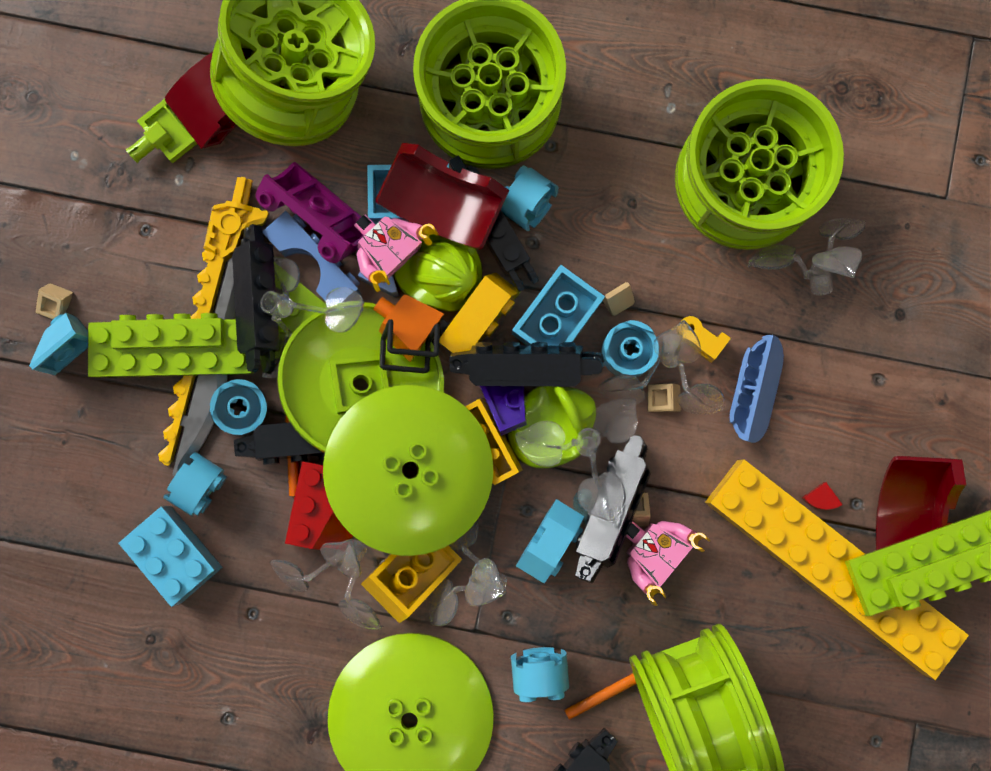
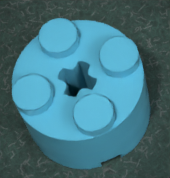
(528, 198)
(622, 335)
(251, 398)
(194, 484)
(540, 674)

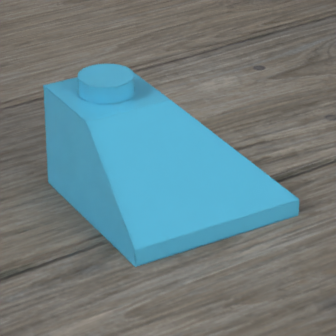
(60, 344)

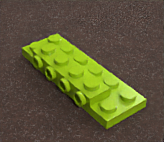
(164, 347)
(924, 566)

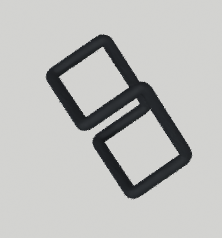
(388, 333)

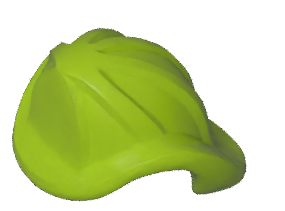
(441, 274)
(563, 405)

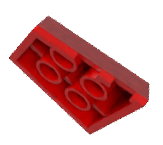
(311, 516)

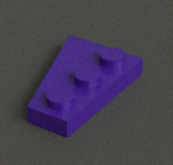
(506, 406)

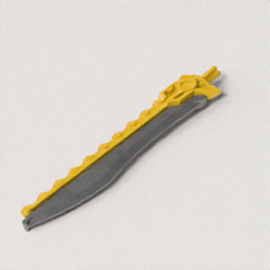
(222, 237)

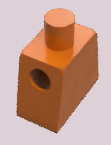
(411, 321)

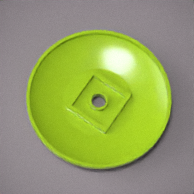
(322, 364)
(367, 478)
(416, 677)

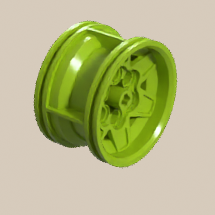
(465, 30)
(768, 108)
(302, 109)
(706, 706)

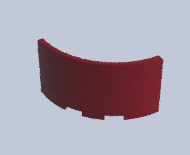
(197, 106)
(429, 192)
(917, 497)

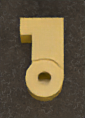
(710, 344)

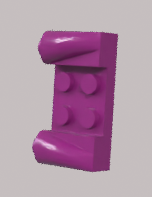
(316, 206)

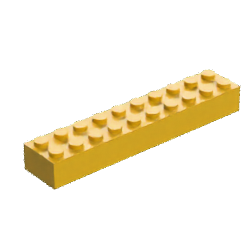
(819, 556)

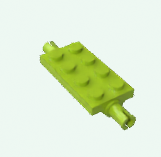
(164, 132)

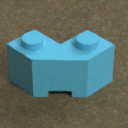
(550, 542)

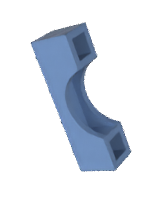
(289, 238)

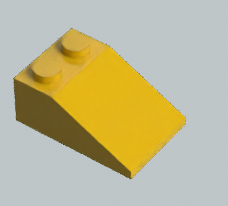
(407, 581)

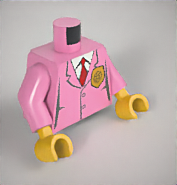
(388, 246)
(658, 553)

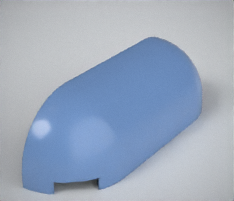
(757, 388)

